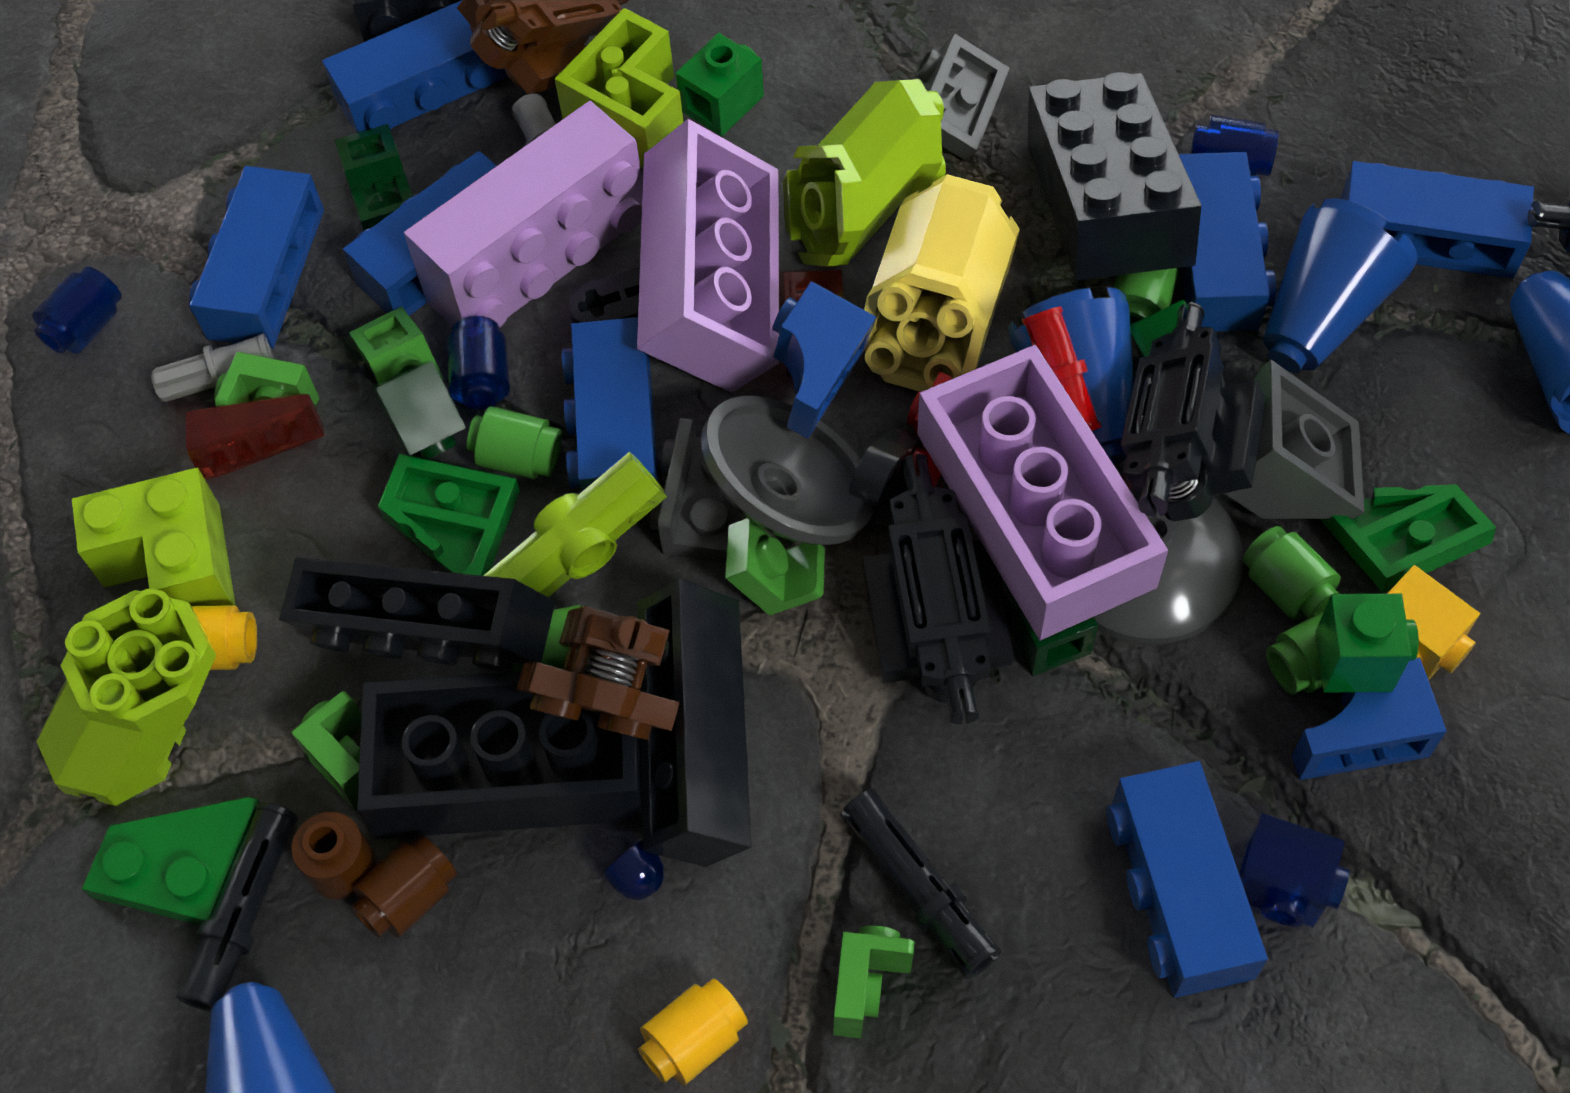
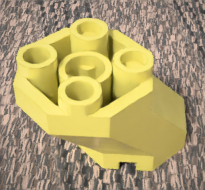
(939, 283)

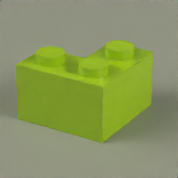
(627, 78)
(158, 531)

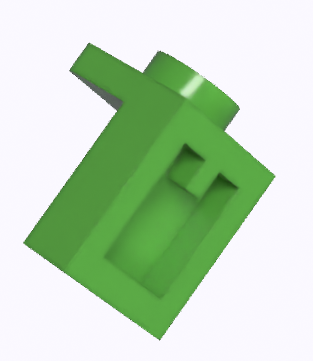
(392, 345)
(262, 378)
(770, 573)
(328, 743)
(857, 988)

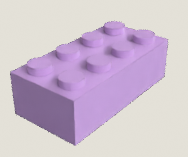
(529, 219)
(709, 258)
(1040, 492)

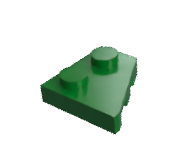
(450, 511)
(1410, 529)
(171, 860)

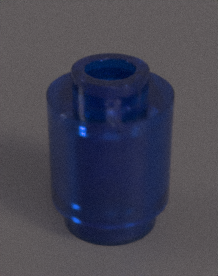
(1238, 135)
(76, 310)
(477, 362)

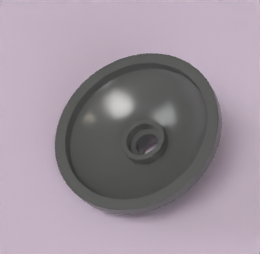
(780, 477)
(1195, 583)

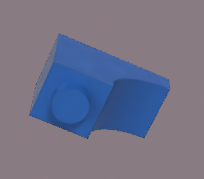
(819, 346)
(1374, 729)

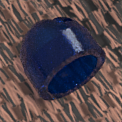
(636, 873)

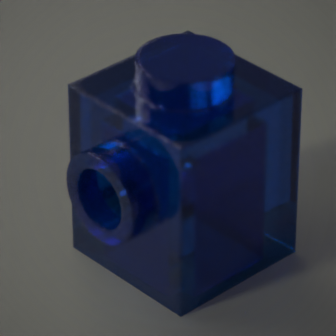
(1292, 872)

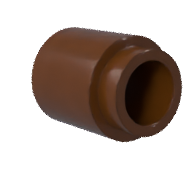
(332, 854)
(402, 887)

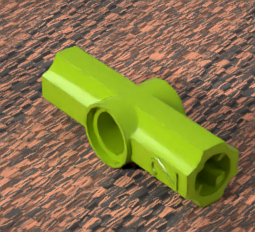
(580, 530)

